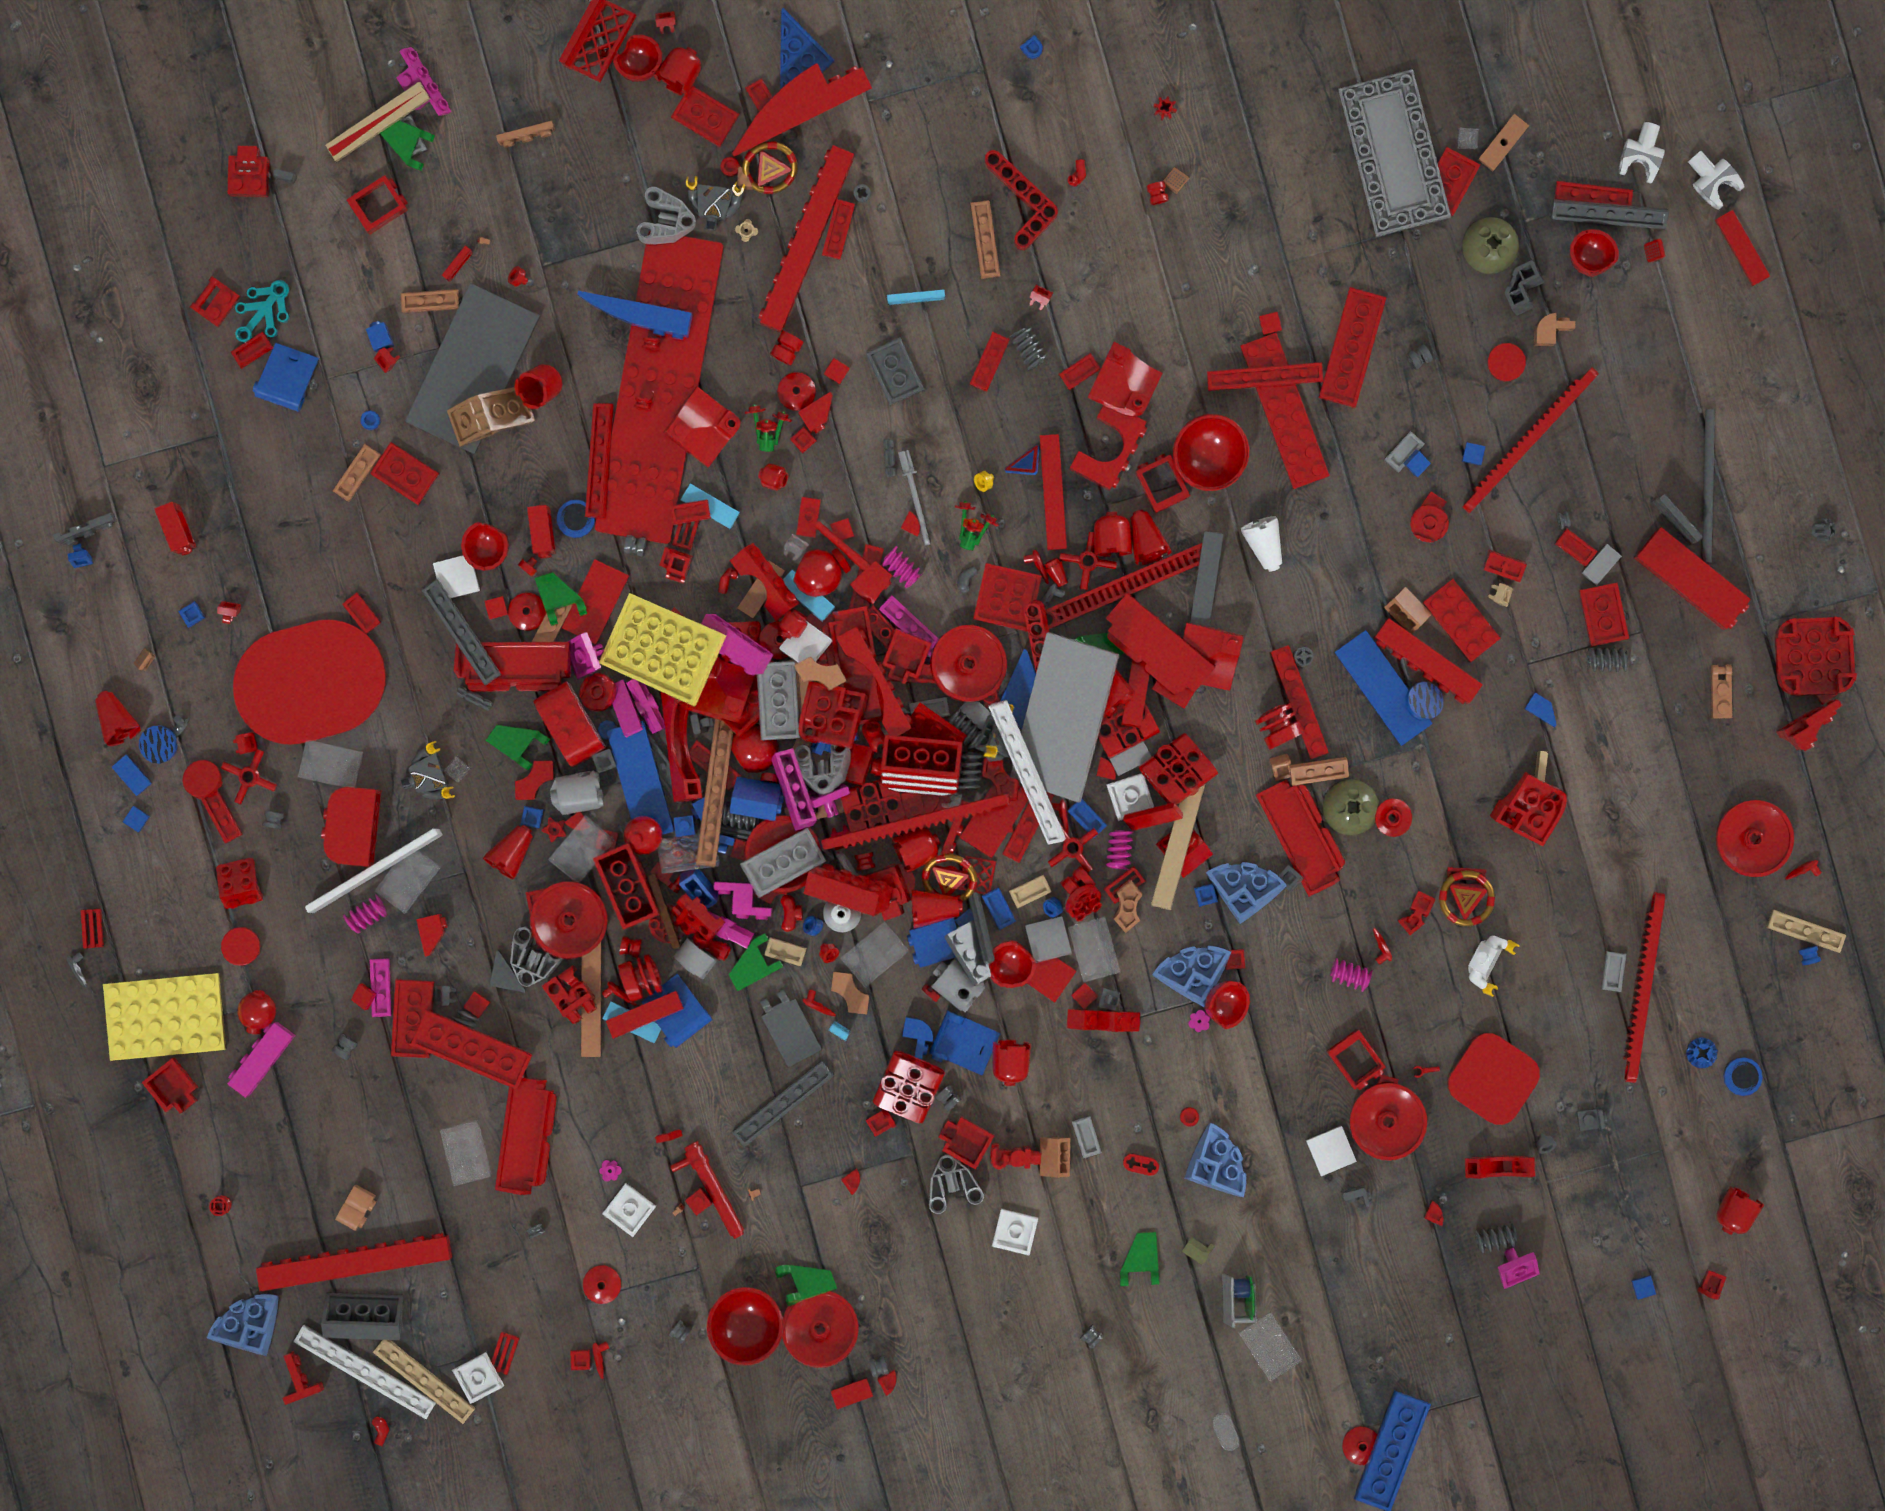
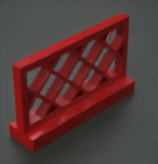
(583, 35)

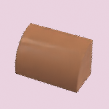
(1408, 610)
(1055, 1157)

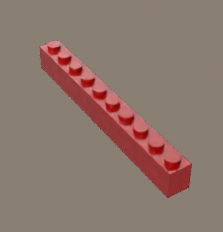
(807, 238)
(353, 1263)

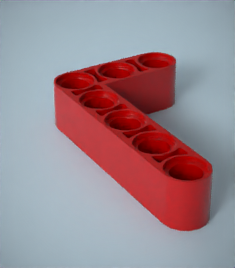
(1024, 195)
(1035, 637)

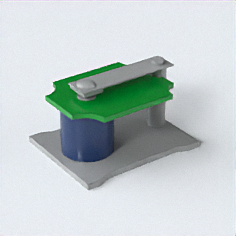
(1238, 1288)

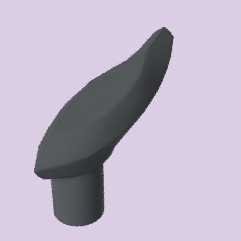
(1053, 590)
(181, 725)
(828, 854)
(72, 961)

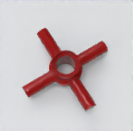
(1086, 569)
(256, 776)
(1078, 855)

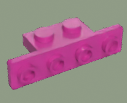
(418, 73)

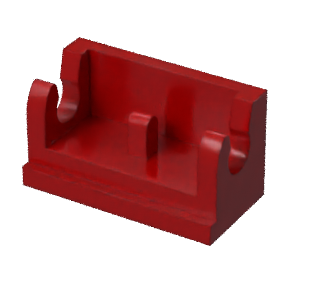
(1504, 565)

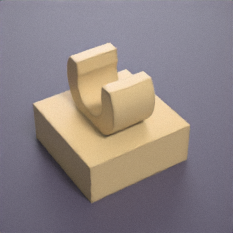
(1502, 595)

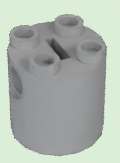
(577, 792)
(950, 984)

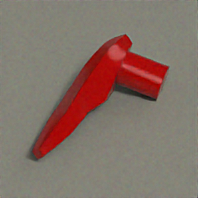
(1035, 557)
(1061, 807)
(1802, 869)
(1386, 954)
(613, 988)
(816, 1005)
(597, 1349)

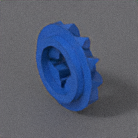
(1692, 1052)

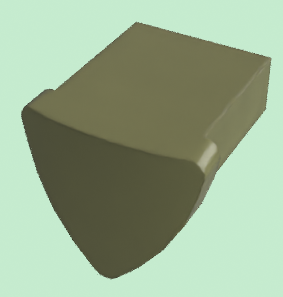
(1197, 1250)

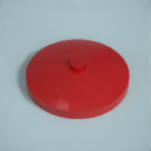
(968, 663)
(769, 834)
(1755, 838)
(568, 920)
(1388, 1121)
(820, 1330)

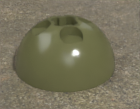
(1488, 255)
(1339, 811)

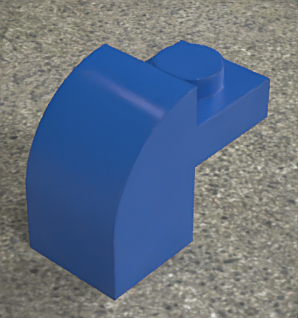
(919, 1030)

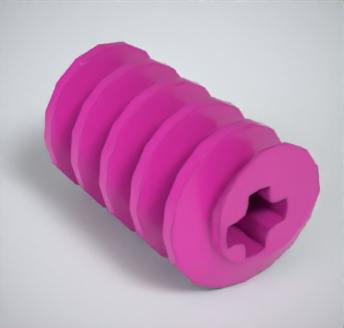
(901, 567)
(1119, 849)
(366, 915)
(1350, 975)

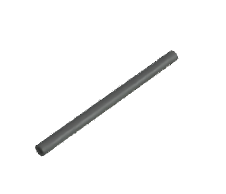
(1708, 485)

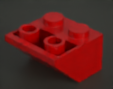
(1196, 852)

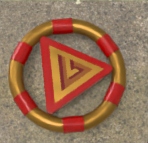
(770, 167)
(950, 877)
(1467, 898)

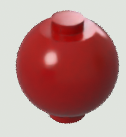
(643, 835)
(256, 1011)

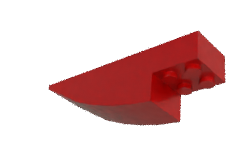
(800, 101)

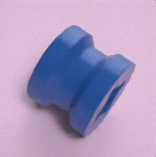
(1809, 955)

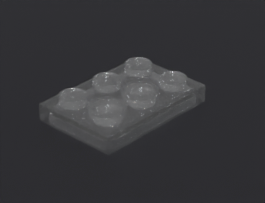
(330, 764)
(580, 847)
(679, 854)
(407, 880)
(1094, 949)
(874, 954)
(465, 1153)
(1270, 1346)

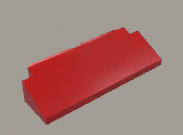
(1149, 639)
(522, 664)
(857, 675)
(1301, 835)
(524, 1137)

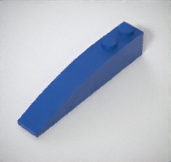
(650, 317)

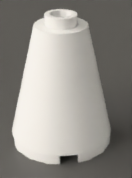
(1265, 541)
(838, 924)

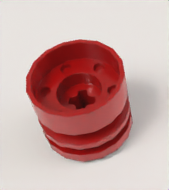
(1279, 726)
(639, 978)

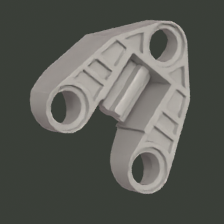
(663, 233)
(839, 767)
(519, 953)
(968, 1181)

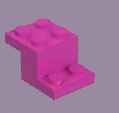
(743, 900)

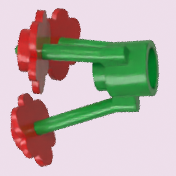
(766, 441)
(968, 538)

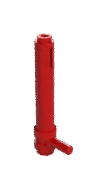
(700, 1162)

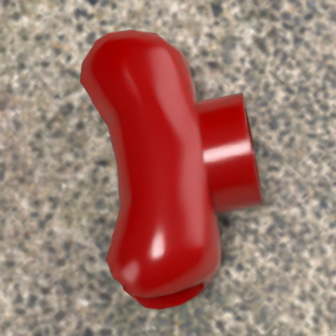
(873, 734)
(791, 913)

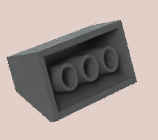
(362, 1316)

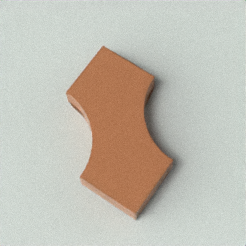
(812, 671)
(1128, 898)
(844, 985)

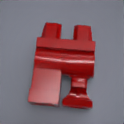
(696, 920)
(570, 1001)
(1016, 1157)

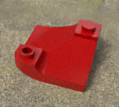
(1124, 382)
(702, 427)
(1217, 647)
(724, 692)
(831, 715)
(1803, 730)
(1531, 809)

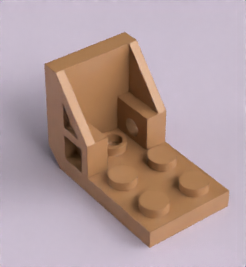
(488, 414)

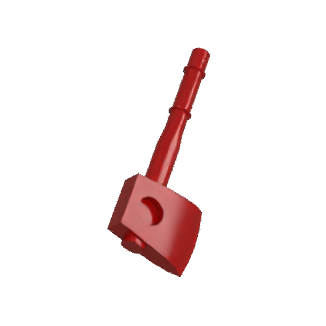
(874, 576)

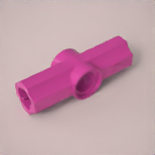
(646, 705)
(733, 932)

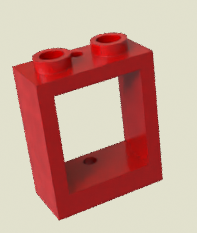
(400, 199)
(1145, 467)
(175, 528)
(541, 531)
(1345, 1043)

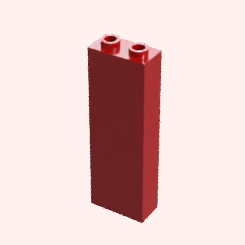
(1692, 579)

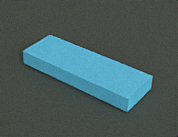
(916, 297)
(718, 510)
(816, 605)
(839, 1030)
(649, 1032)

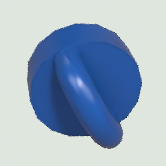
(1053, 907)
(812, 925)

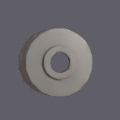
(694, 959)

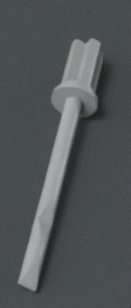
(908, 469)

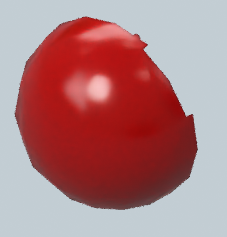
(639, 59)
(1593, 252)
(484, 546)
(818, 573)
(752, 752)
(1012, 965)
(1227, 1003)

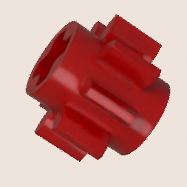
(1163, 113)

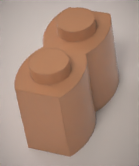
(355, 1208)

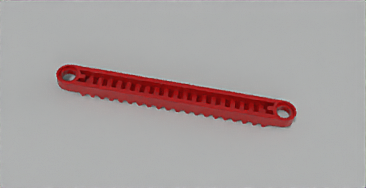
(1529, 439)
(1127, 584)
(915, 821)
(1644, 987)

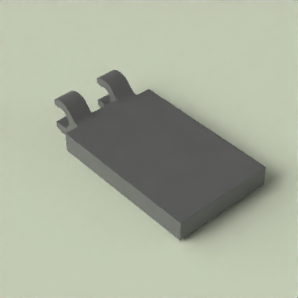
(790, 1029)

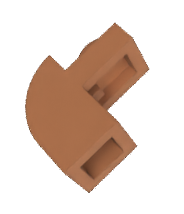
(1546, 329)

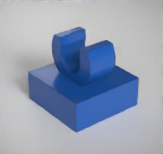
(79, 557)
(818, 748)
(724, 842)

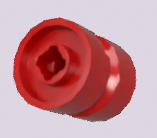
(786, 348)
(1070, 884)

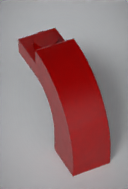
(1499, 1166)

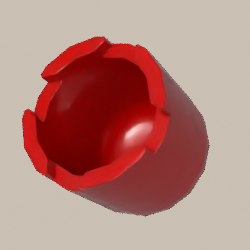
(679, 70)
(538, 386)
(1112, 535)
(916, 848)
(1011, 1061)
(1738, 1211)

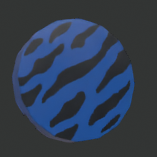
(1424, 701)
(158, 744)

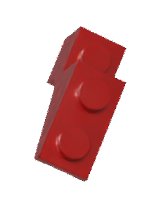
(1103, 1020)

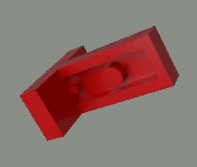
(299, 1380)

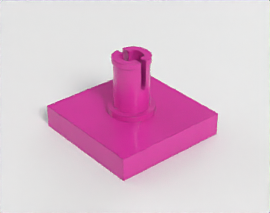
(584, 655)
(828, 799)
(1517, 1268)

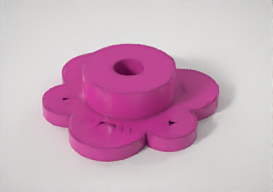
(1203, 1025)
(606, 1175)

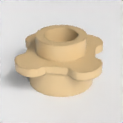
(747, 224)

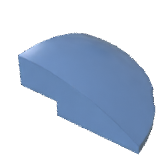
(1245, 887)
(1193, 971)
(1217, 1163)
(247, 1324)

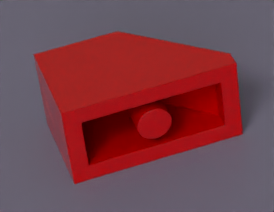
(817, 413)
(431, 932)

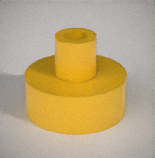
(983, 481)

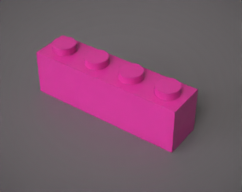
(738, 646)
(794, 789)
(261, 1059)

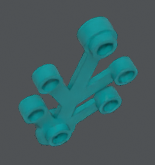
(264, 309)

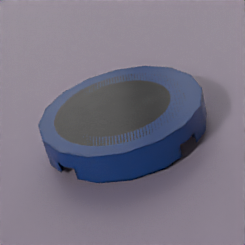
(572, 519)
(1742, 1076)

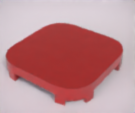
(1815, 656)
(1493, 1078)

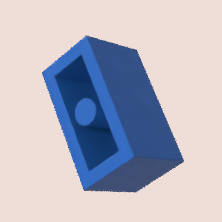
(698, 885)

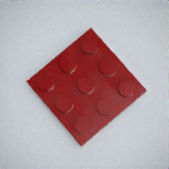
(1005, 595)

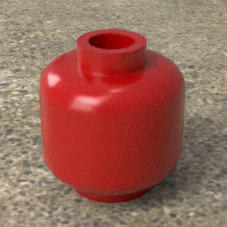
(773, 476)
(793, 624)

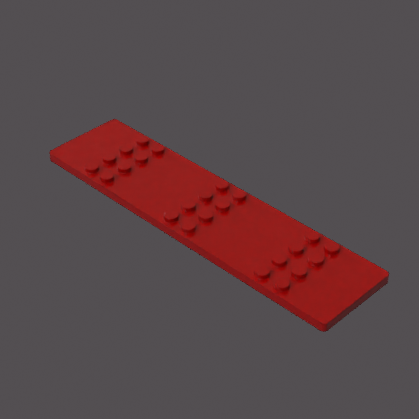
(643, 460)

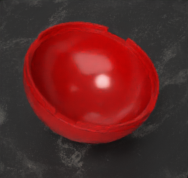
(1211, 452)
(745, 1326)

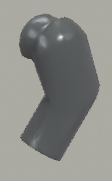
(963, 579)

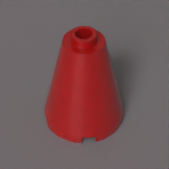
(1147, 539)
(115, 719)
(510, 851)
(933, 908)

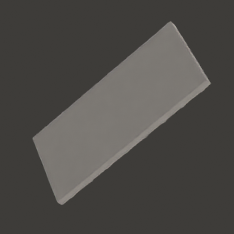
(1394, 153)
(1067, 713)

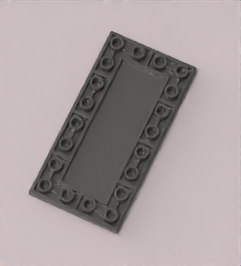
(472, 360)

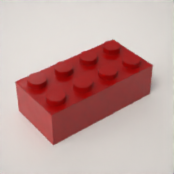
(848, 889)

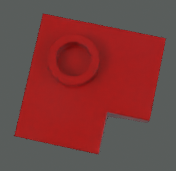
(676, 564)

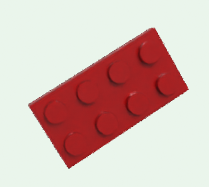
(1461, 620)

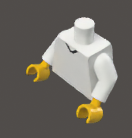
(1485, 959)

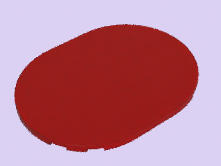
(309, 682)

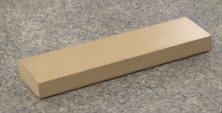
(1806, 931)

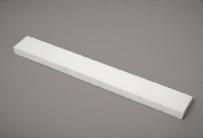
(1027, 772)
(373, 870)
(365, 1371)

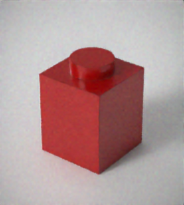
(698, 1201)

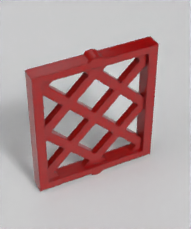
(980, 860)

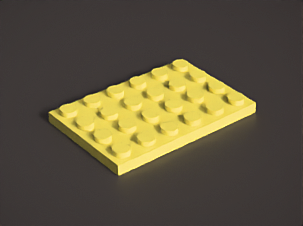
(662, 649)
(164, 1016)

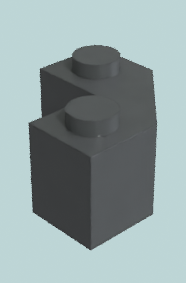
(1524, 278)

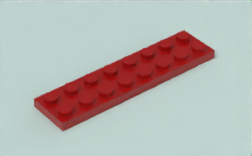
(1286, 416)

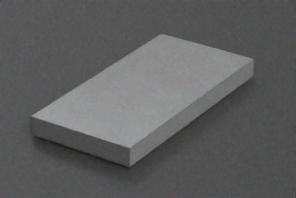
(778, 701)
(783, 862)

